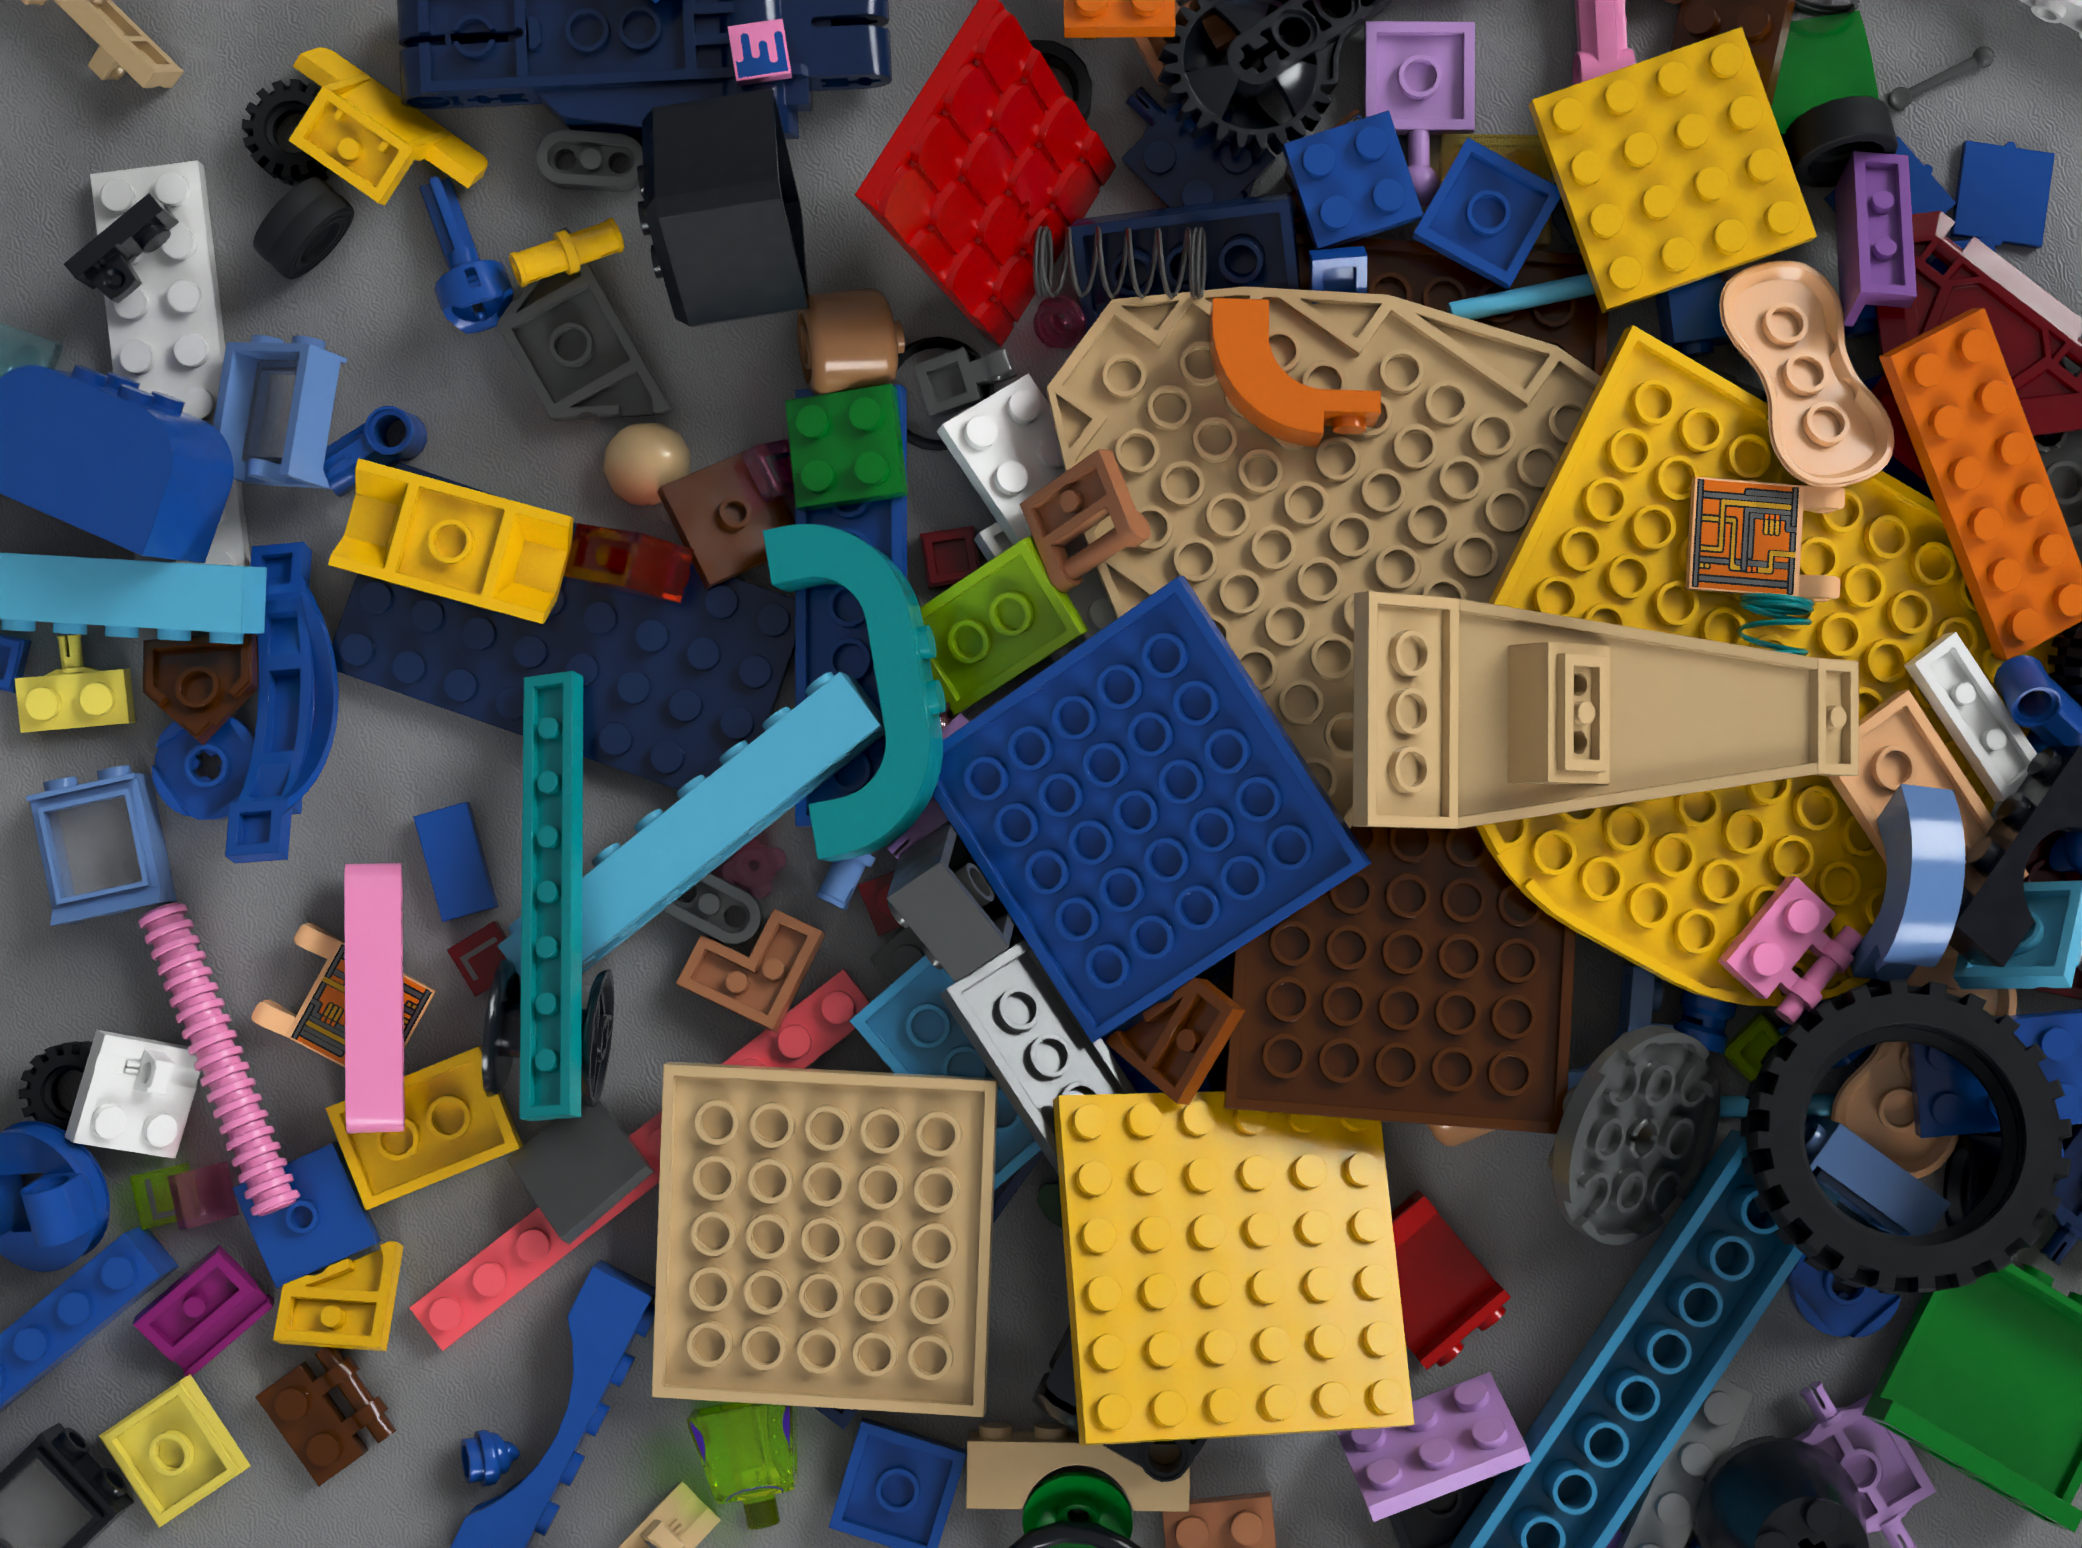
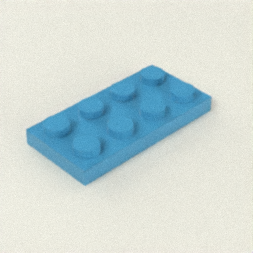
(920, 1036)

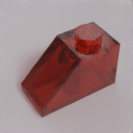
(629, 562)

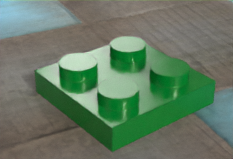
(846, 447)

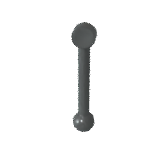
(1902, 97)

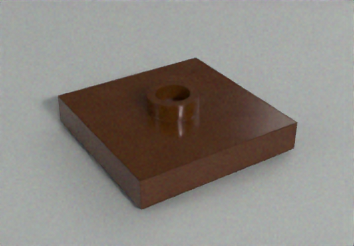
(722, 518)

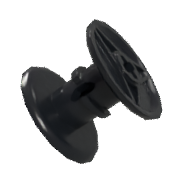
(502, 1032)

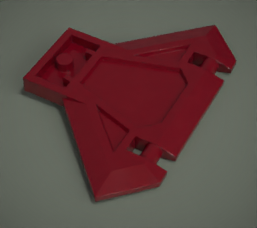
(2026, 320)

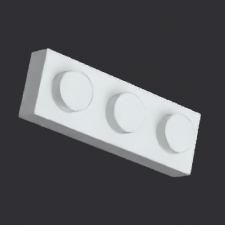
(1973, 714)

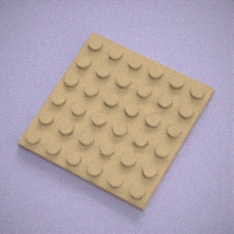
(825, 1238)

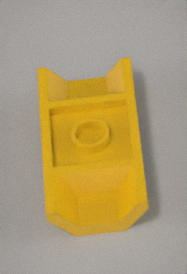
(455, 542)

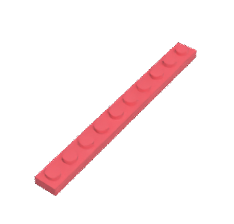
(533, 1243)

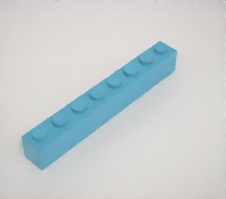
(719, 813)

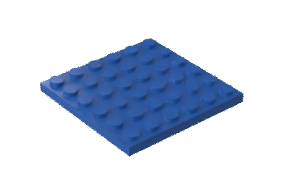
(1142, 810)

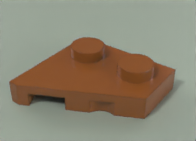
(1180, 1038)

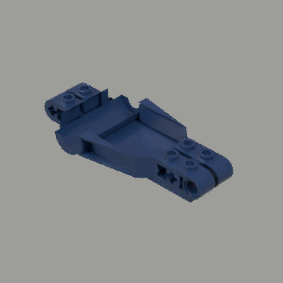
(617, 59)

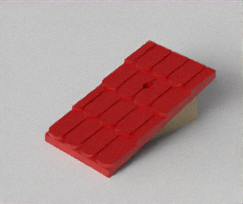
(985, 165)

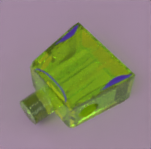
(748, 1455)

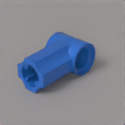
(370, 444)
(2039, 702)

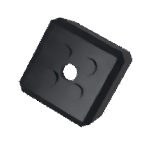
(723, 209)

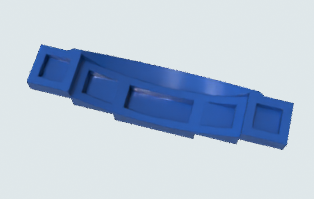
(293, 712)

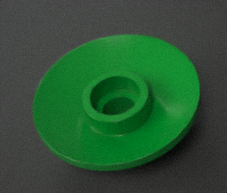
(1078, 1490)

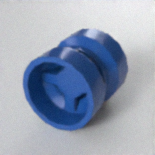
(1705, 1020)

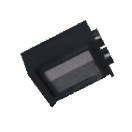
(58, 1494)

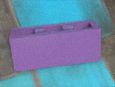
(1874, 234)

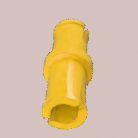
(566, 252)

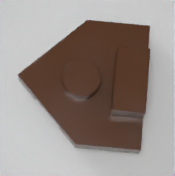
(200, 680)

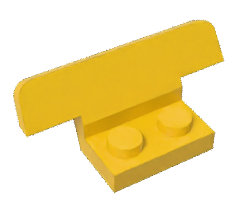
(369, 135)

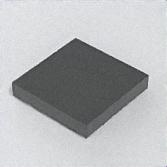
(580, 1169)

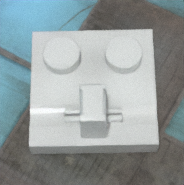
(134, 1095)

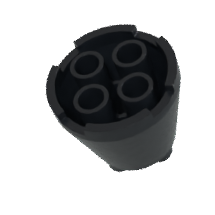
(1779, 1496)

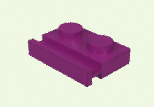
(203, 1311)

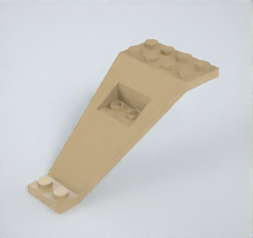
(1535, 714)

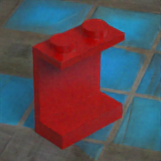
(1440, 1284)

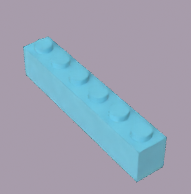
(132, 596)

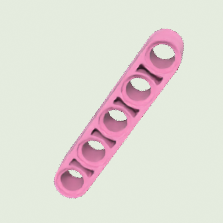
(374, 998)

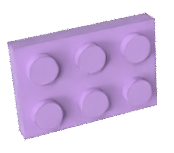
(1455, 1442)

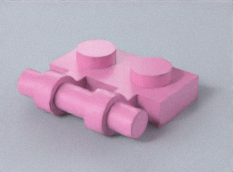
(1776, 941)

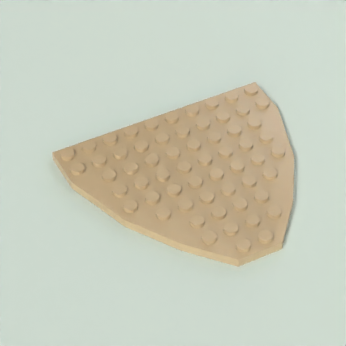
(1291, 530)

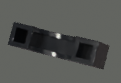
(1993, 901)

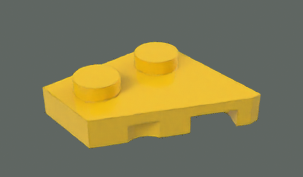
(343, 1305)

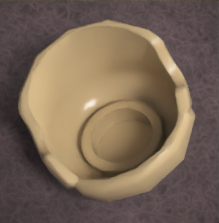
(643, 460)

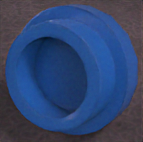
(486, 1457)

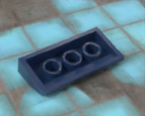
(1246, 245)

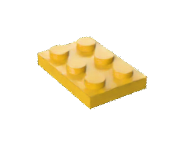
(445, 1132)

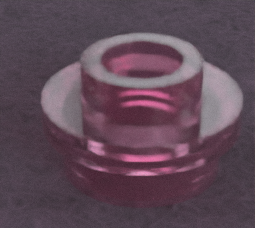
(1059, 322)

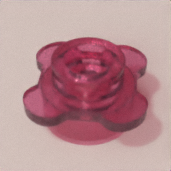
(760, 880)

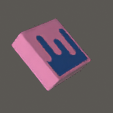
(759, 52)

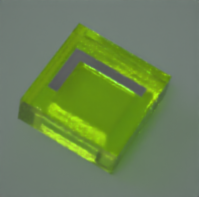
(154, 1195)

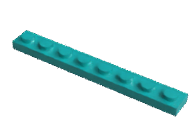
(551, 898)

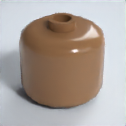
(848, 341)

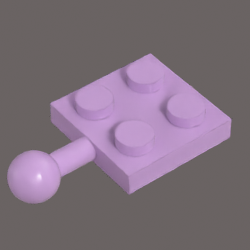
(1425, 82)

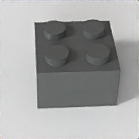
(949, 904)

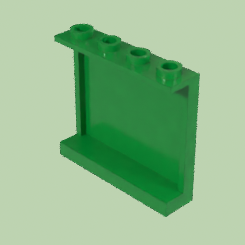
(1994, 1388)

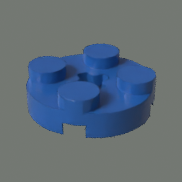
(178, 760)
(1838, 1312)

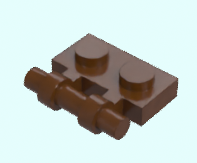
(314, 1422)

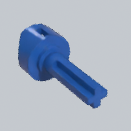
(468, 278)

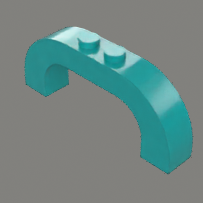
(908, 696)

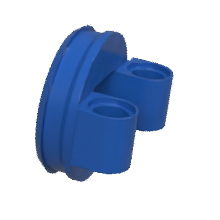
(56, 1214)

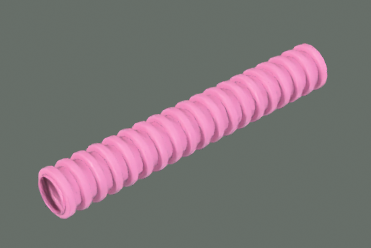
(218, 1058)

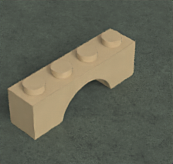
(1009, 1463)

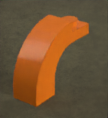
(1268, 394)

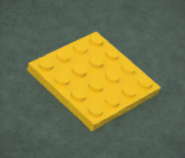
(1672, 170)

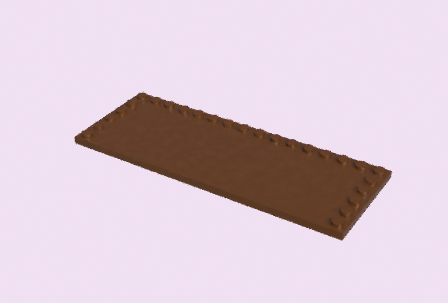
(1429, 971)

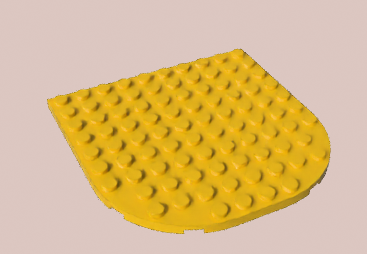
(1610, 545)

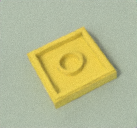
(174, 1450)

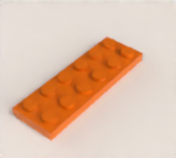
(1988, 482)

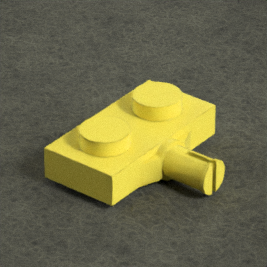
(74, 694)

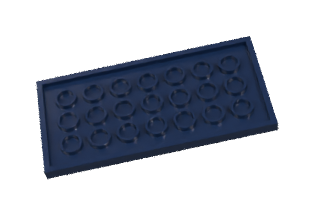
(660, 677)

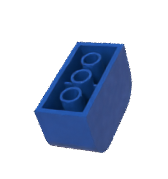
(113, 460)

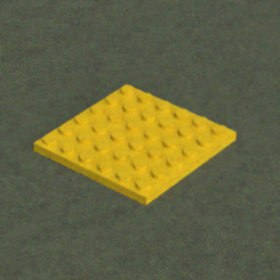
(1227, 1271)

